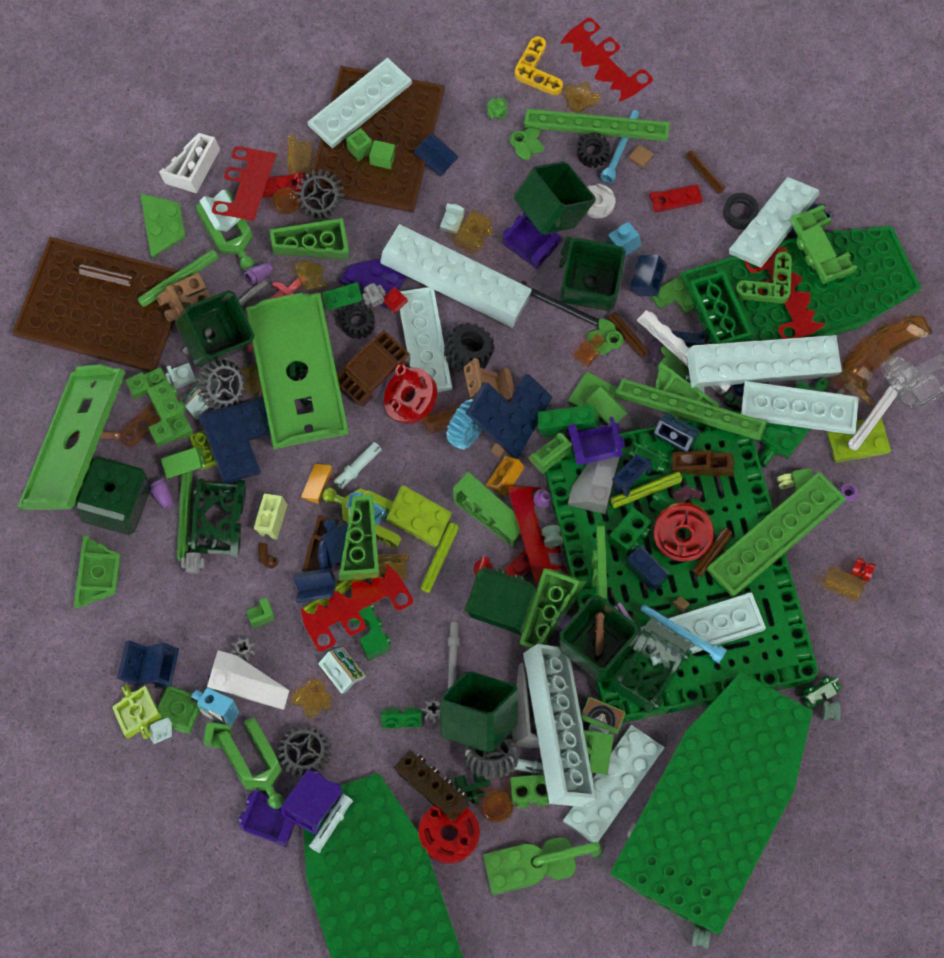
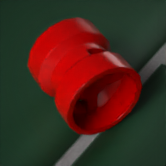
(867, 571)

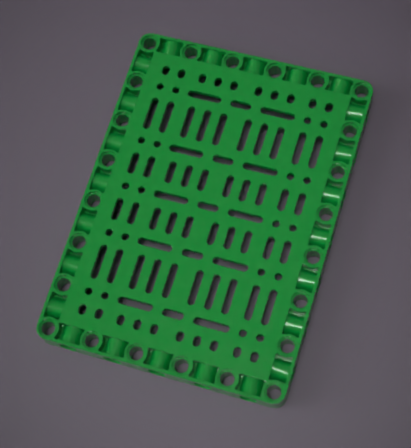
(776, 580)

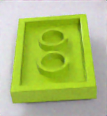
(874, 444)
(418, 516)

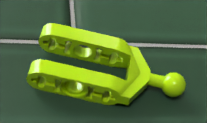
(382, 534)

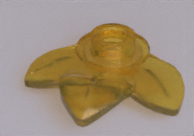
(582, 95)
(310, 275)
(253, 383)
(312, 701)

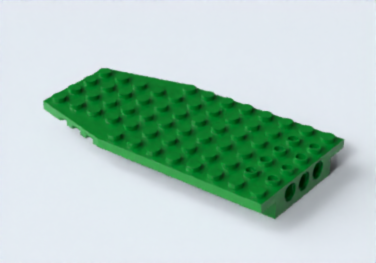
(843, 304)
(717, 804)
(377, 882)

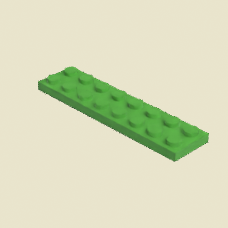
(776, 534)

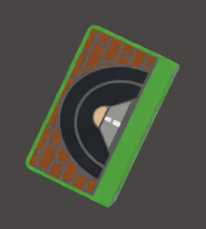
(603, 715)

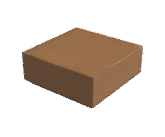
(641, 156)

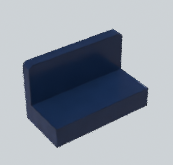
(436, 154)
(315, 585)

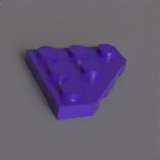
(373, 272)

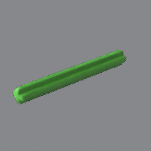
(186, 272)
(184, 515)

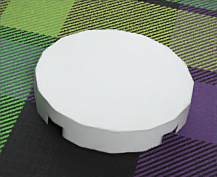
(604, 207)

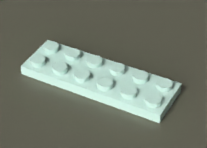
(359, 102)
(773, 222)
(424, 336)
(800, 407)
(716, 624)
(626, 770)

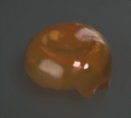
(285, 201)
(498, 806)

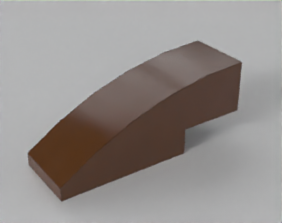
(703, 463)
(311, 561)

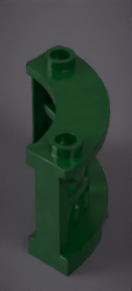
(232, 493)
(625, 675)

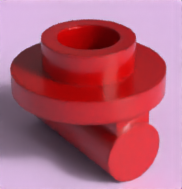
(484, 562)

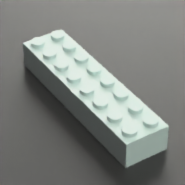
(455, 275)
(763, 361)
(559, 726)

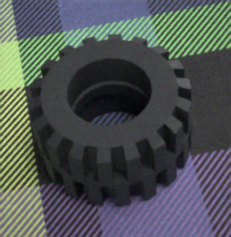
(471, 336)

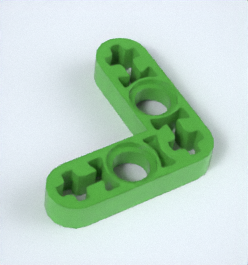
(772, 288)

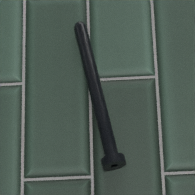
(565, 307)

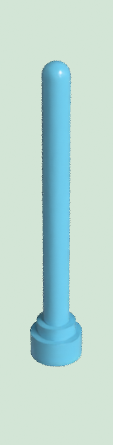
(609, 174)
(715, 652)

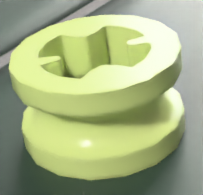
(786, 481)

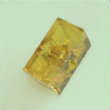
(473, 232)

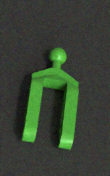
(235, 246)
(263, 781)

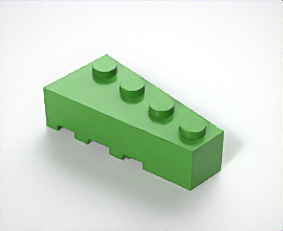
(314, 240)
(487, 509)
(360, 546)
(550, 605)

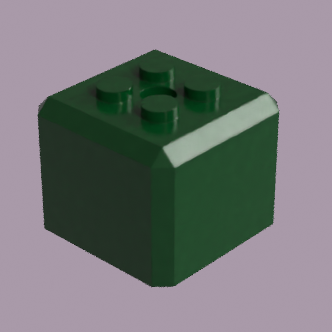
(554, 197)
(597, 261)
(223, 316)
(115, 509)
(500, 600)
(579, 635)
(478, 711)

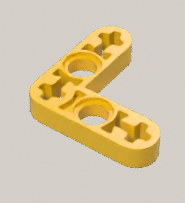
(530, 67)

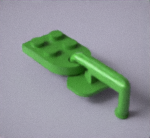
(513, 867)

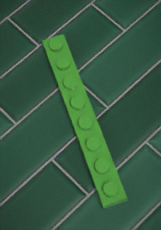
(597, 124)
(691, 409)

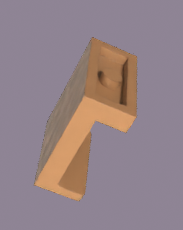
(500, 381)

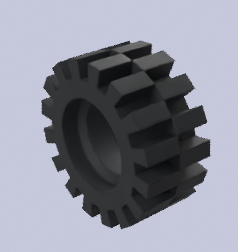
(591, 159)
(357, 331)

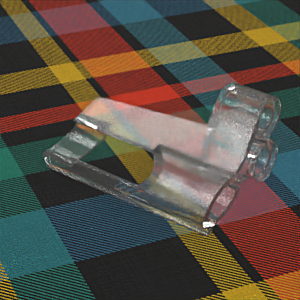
(916, 384)

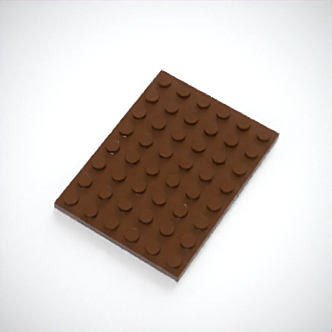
(401, 122)
(93, 313)

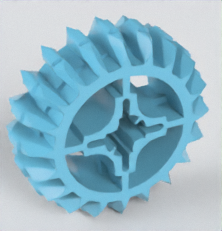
(462, 429)

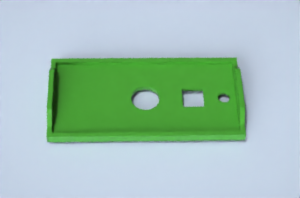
(287, 332)
(60, 470)

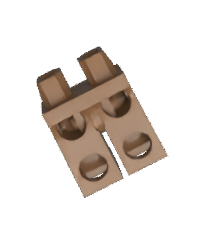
(182, 295)

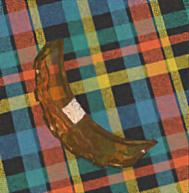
(875, 349)

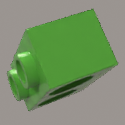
(530, 784)

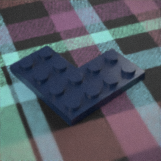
(513, 421)
(229, 437)

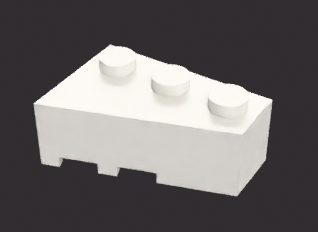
(192, 164)

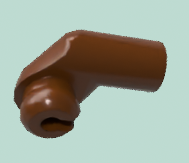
(264, 558)

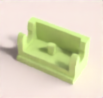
(270, 515)

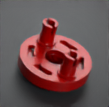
(399, 389)
(667, 526)
(462, 845)

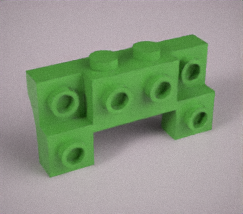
(817, 246)
(163, 397)

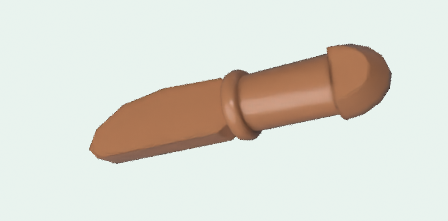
(107, 435)
(599, 634)

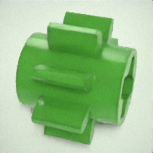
(497, 108)

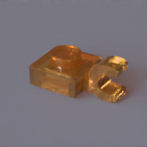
(587, 351)

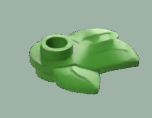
(529, 143)
(607, 331)
(673, 362)

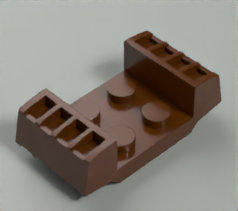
(372, 367)

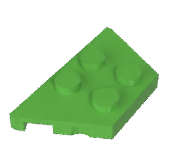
(162, 223)
(674, 383)
(96, 573)
(599, 576)

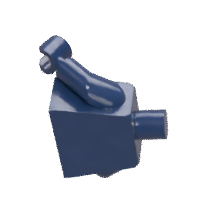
(332, 544)

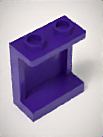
(528, 242)
(596, 443)
(311, 801)
(265, 821)

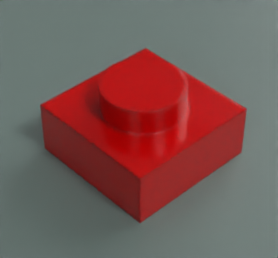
(395, 300)

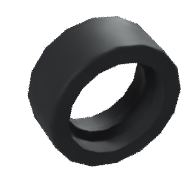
(740, 198)

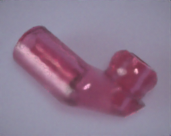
(687, 492)

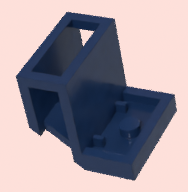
(148, 664)

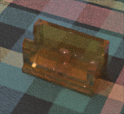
(439, 421)

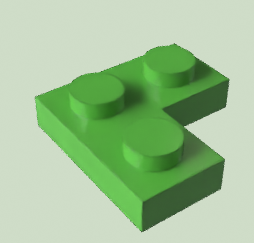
(671, 292)

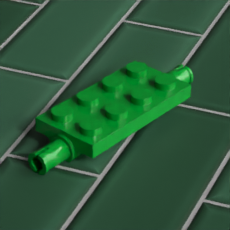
(785, 439)

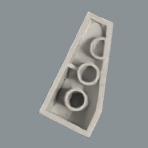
(240, 679)

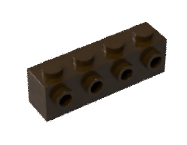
(431, 785)

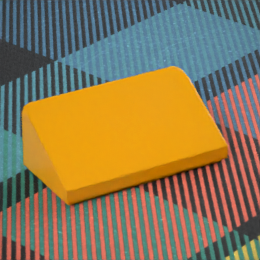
(505, 475)
(317, 483)

